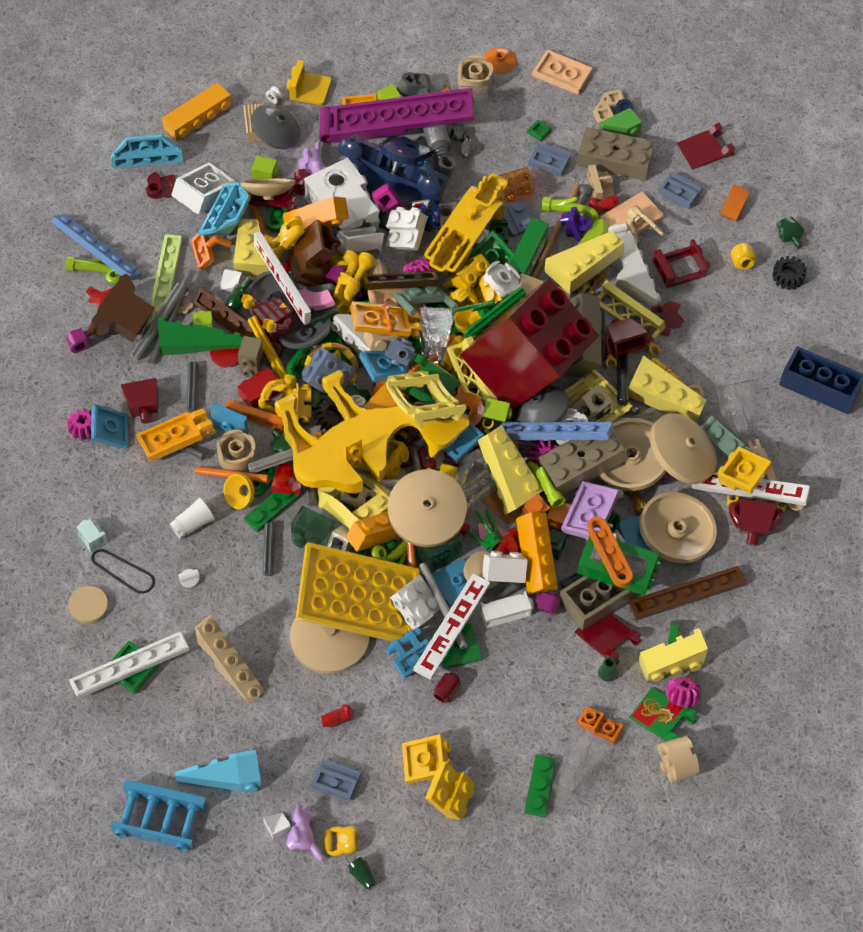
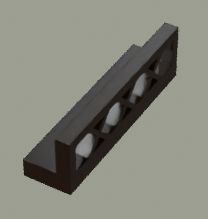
(399, 280)

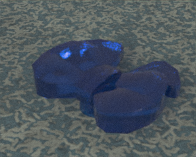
(433, 216)

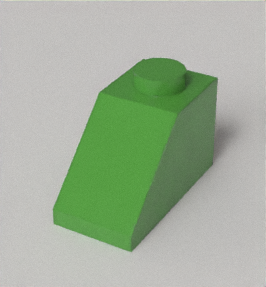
(623, 123)

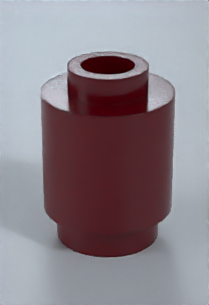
(447, 687)

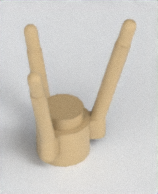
(637, 216)

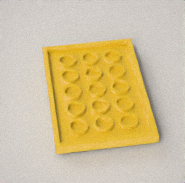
(352, 592)

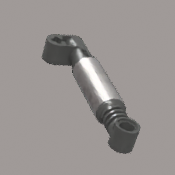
(436, 136)

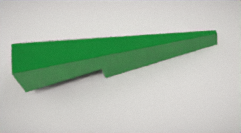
(183, 339)

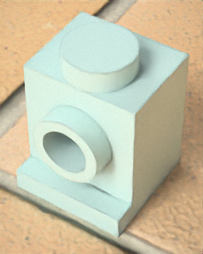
(91, 534)

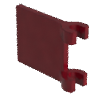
(705, 148)
(283, 200)
(608, 635)

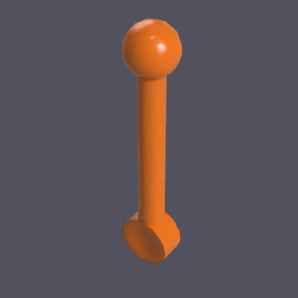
(385, 308)

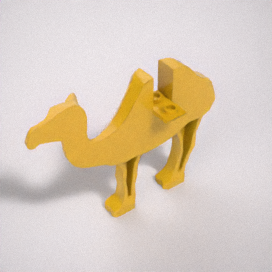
(355, 440)

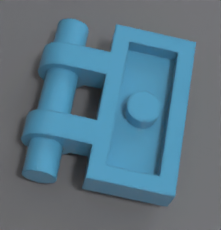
(407, 660)

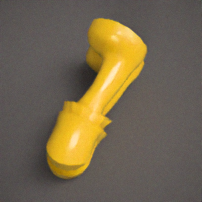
(288, 236)
(348, 286)

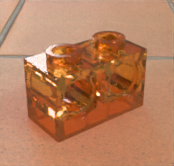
(519, 184)

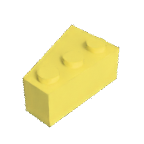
(246, 255)
(674, 658)

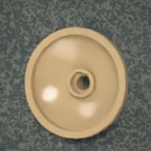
(268, 186)

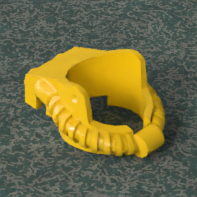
(285, 385)

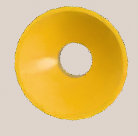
(234, 491)

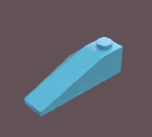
(236, 773)

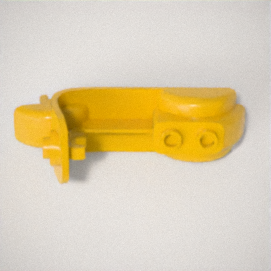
(466, 223)

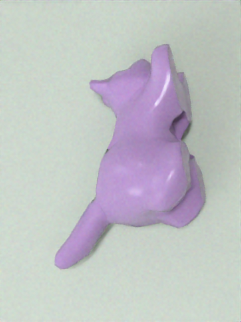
(312, 159)
(301, 835)

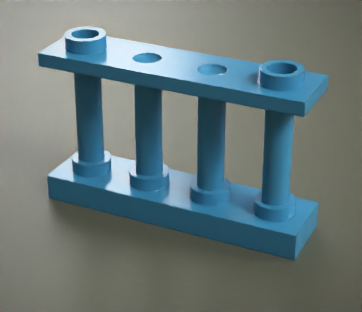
(154, 796)

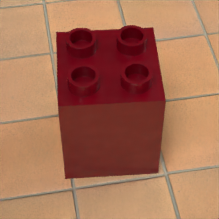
(530, 344)

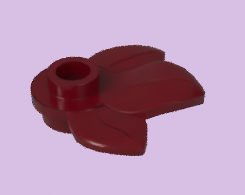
(163, 185)
(669, 315)

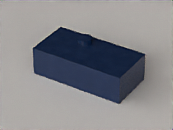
(822, 380)

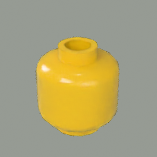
(743, 256)

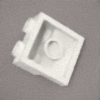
(405, 228)
(415, 602)

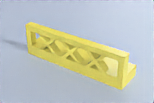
(632, 305)
(483, 390)

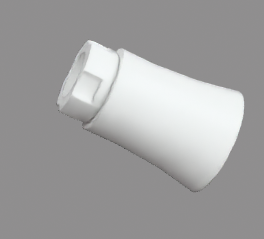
(192, 519)

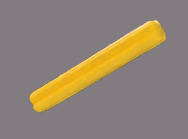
(267, 347)

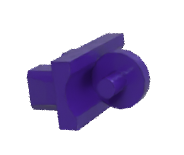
(575, 223)

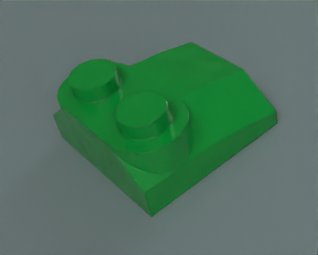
(493, 249)

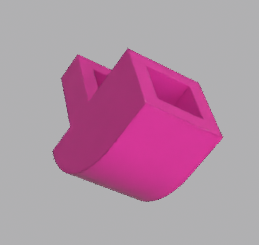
(387, 198)

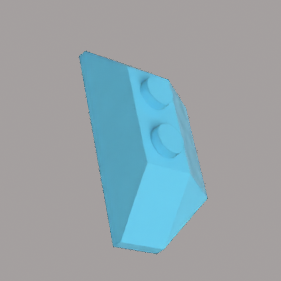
(146, 151)
(225, 211)

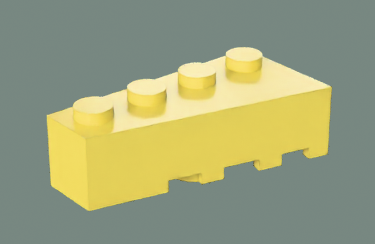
(584, 261)
(664, 392)
(508, 469)

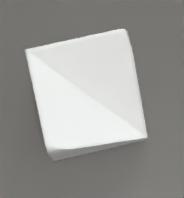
(229, 279)
(277, 825)

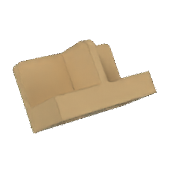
(600, 183)

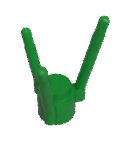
(481, 308)
(492, 538)

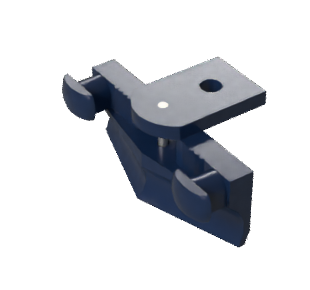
(375, 164)

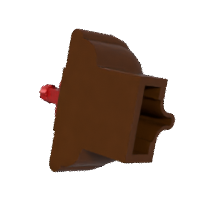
(312, 254)
(119, 310)

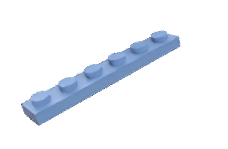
(95, 246)
(558, 430)

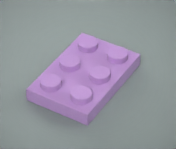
(589, 502)

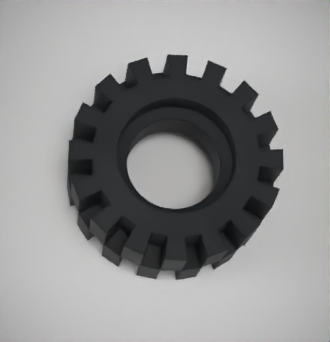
(787, 281)
(322, 418)

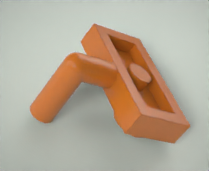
(203, 249)

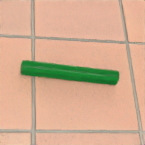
(495, 312)

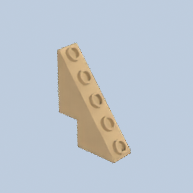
(227, 659)

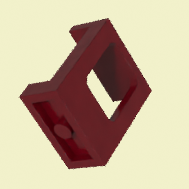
(663, 265)

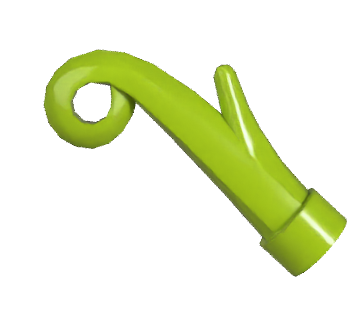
(550, 204)
(91, 265)
(555, 497)
(399, 552)

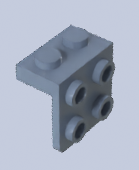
(324, 364)

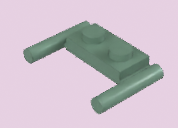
(421, 296)
(721, 436)

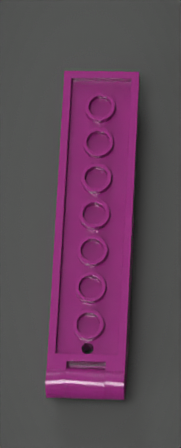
(394, 115)

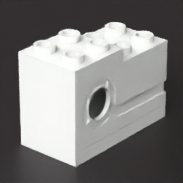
(344, 181)

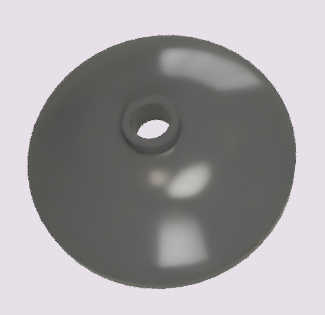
(275, 126)
(265, 287)
(305, 336)
(545, 406)

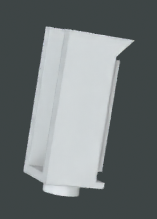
(360, 239)
(506, 610)

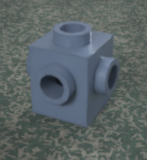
(396, 347)

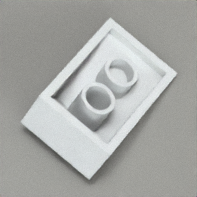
(200, 187)

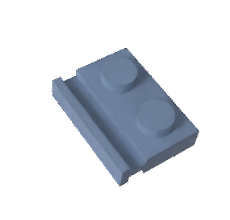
(549, 159)
(680, 190)
(517, 216)
(336, 780)

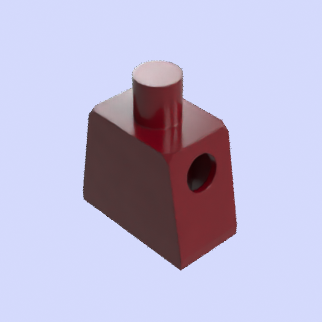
(141, 398)

